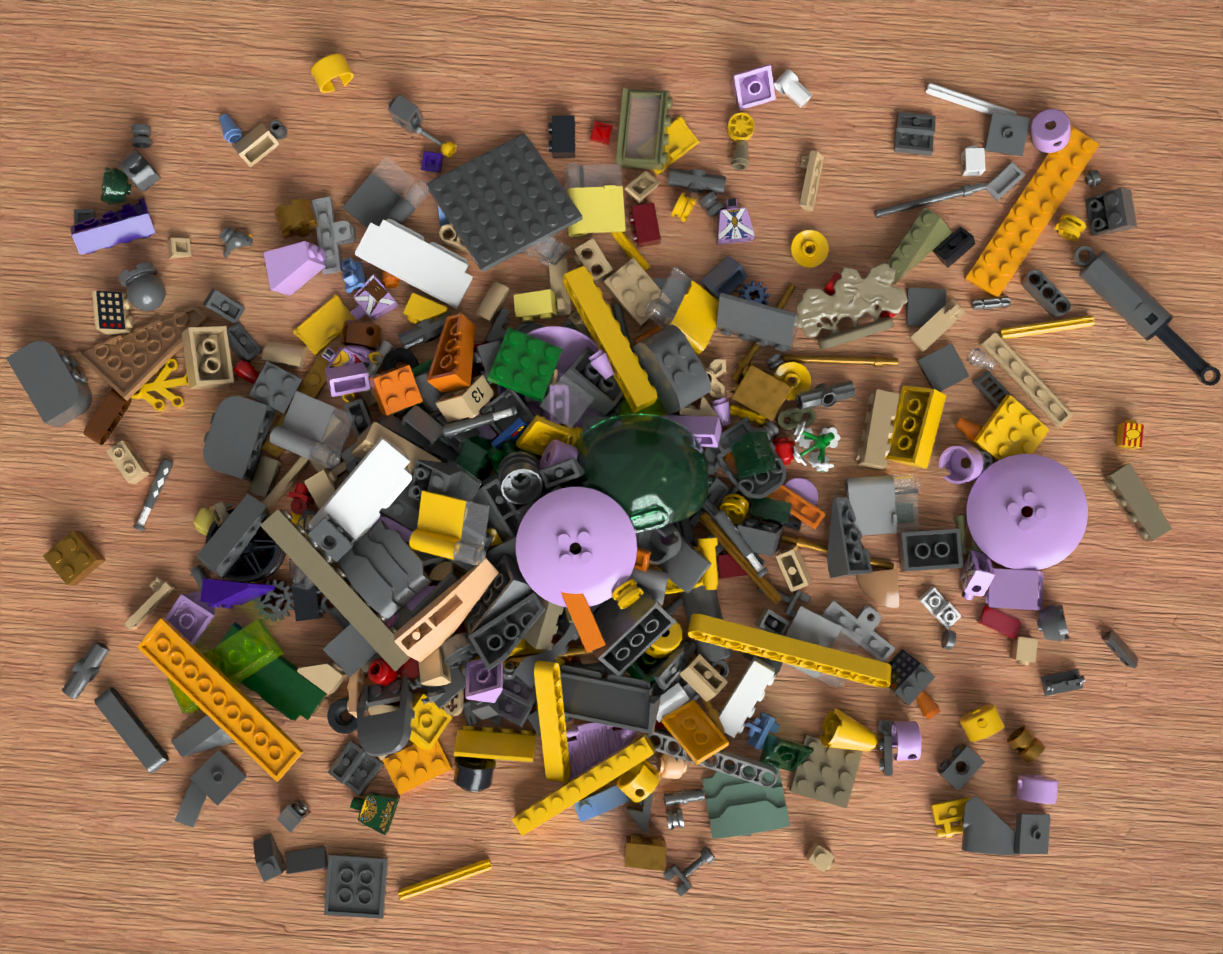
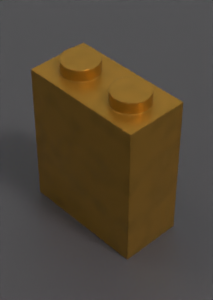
(761, 391)

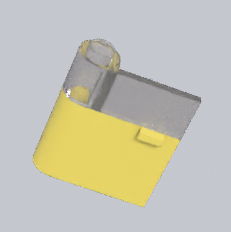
(598, 197)

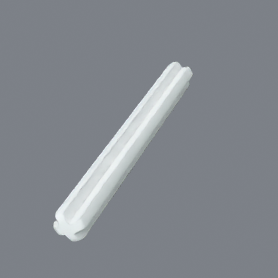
(966, 100)

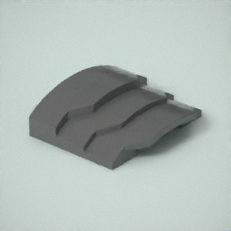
(384, 570)

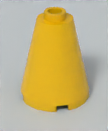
(846, 733)

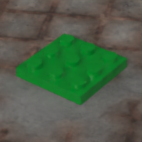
(524, 364)

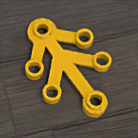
(160, 385)

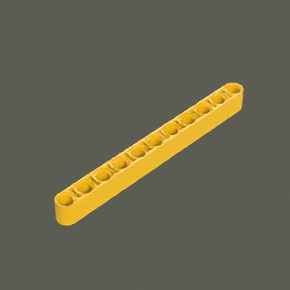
(789, 650)

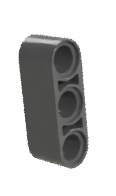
(1036, 292)

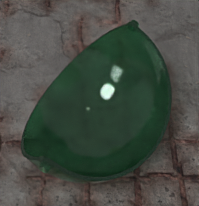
(644, 465)

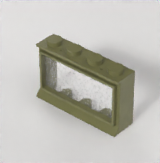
(644, 129)

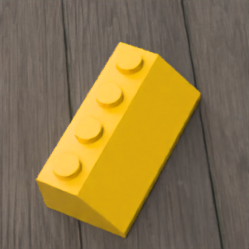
(915, 426)
(495, 744)

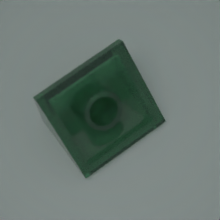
(752, 454)
(784, 752)

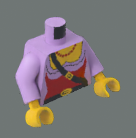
(349, 355)

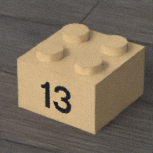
(465, 401)

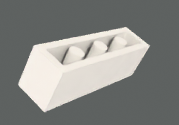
(745, 695)

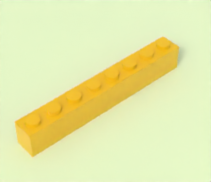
(609, 338)
(584, 784)

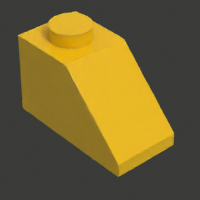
(420, 309)

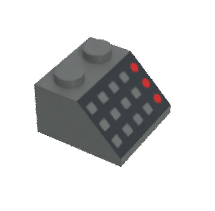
(908, 677)

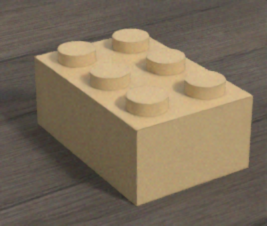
(633, 290)
(207, 357)

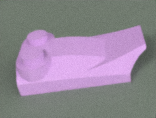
(191, 616)

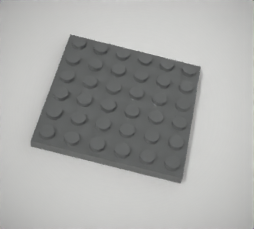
(503, 202)

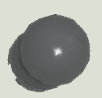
(143, 287)

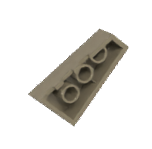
(542, 631)

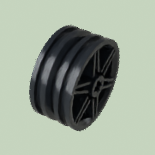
(259, 567)

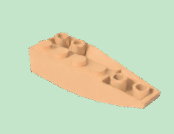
(444, 614)

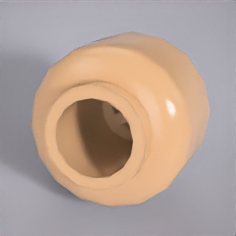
(671, 766)

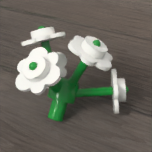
(827, 438)

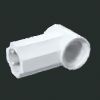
(788, 85)

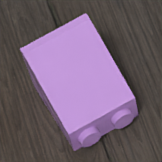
(293, 266)
(1016, 589)

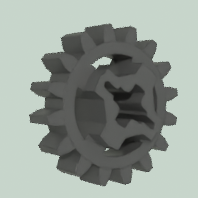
(278, 607)

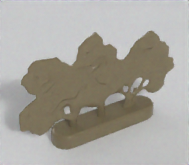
(851, 299)

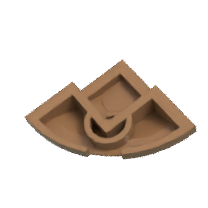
(881, 587)

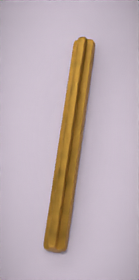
(745, 564)

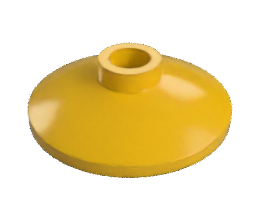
(813, 240)
(799, 372)

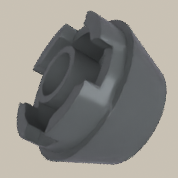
(1053, 623)
(458, 650)

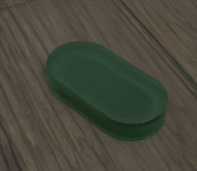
(649, 519)

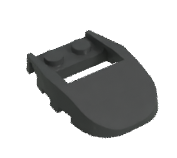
(753, 486)
(386, 731)

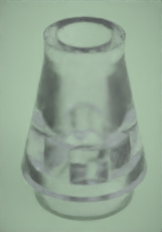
(979, 358)

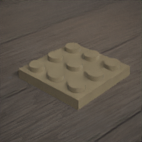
(826, 773)

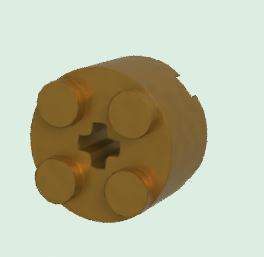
(296, 218)

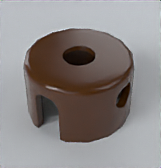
(361, 334)

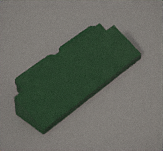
(283, 686)

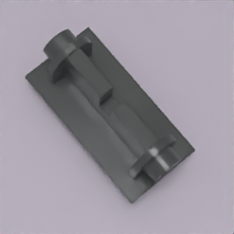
(1062, 682)

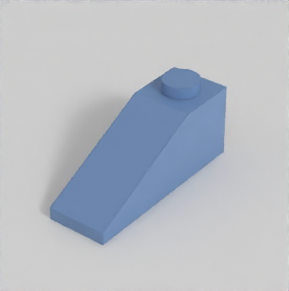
(600, 802)

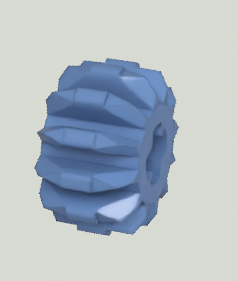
(749, 290)

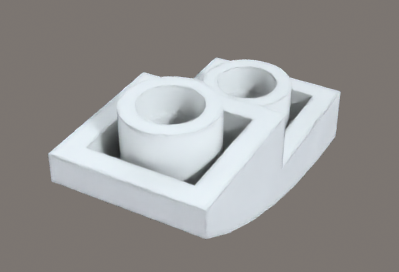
(939, 607)

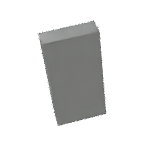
(1004, 181)

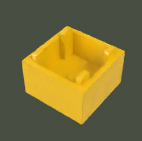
(428, 722)

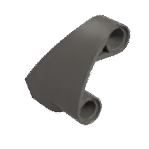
(985, 830)

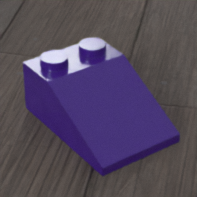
(231, 592)

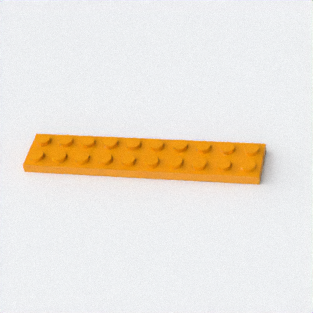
(1031, 214)
(220, 699)

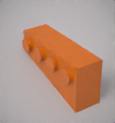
(454, 355)

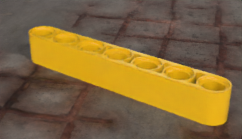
(552, 721)

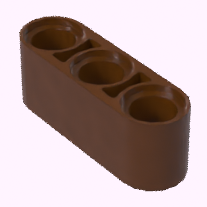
(106, 417)

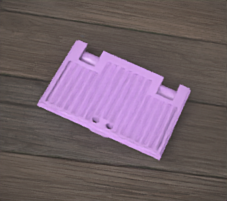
(592, 745)

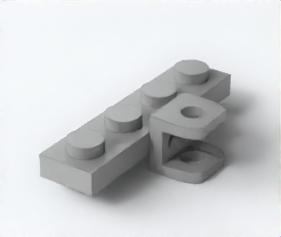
(331, 234)
(860, 624)

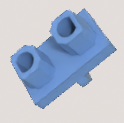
(353, 275)
(760, 730)

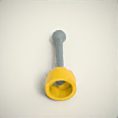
(447, 148)

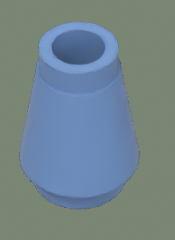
(230, 130)

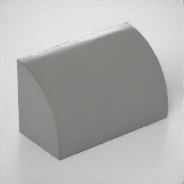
(671, 699)

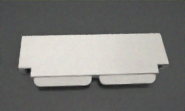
(415, 261)
(367, 489)

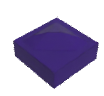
(432, 162)

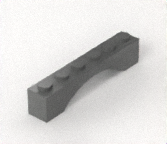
(525, 670)

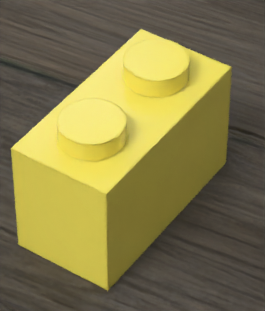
(535, 305)

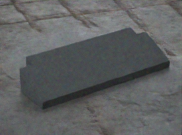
(609, 700)

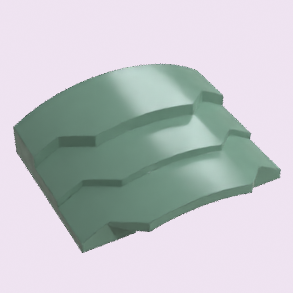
(742, 806)

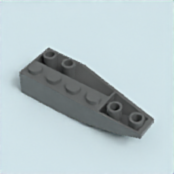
(501, 512)

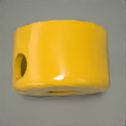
(329, 68)
(665, 645)
(978, 730)
(634, 783)

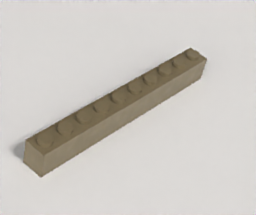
(334, 586)

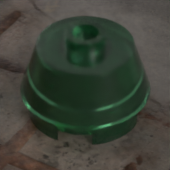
(115, 186)

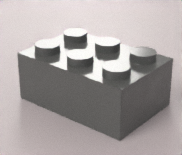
(930, 550)

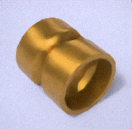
(1023, 741)

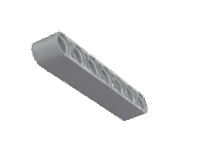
(720, 764)

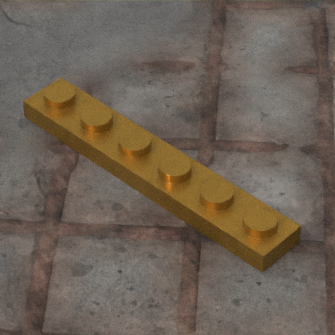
(311, 386)

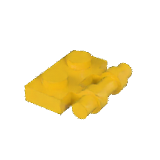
(949, 812)

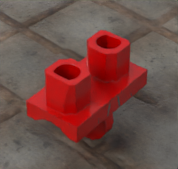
(301, 497)

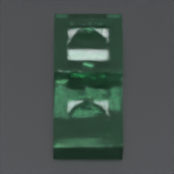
(770, 509)

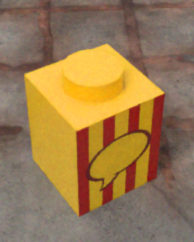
(1129, 435)

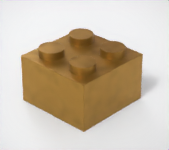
(74, 558)
(645, 852)

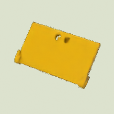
(680, 142)
(323, 324)

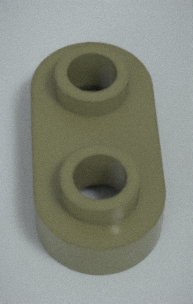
(795, 417)

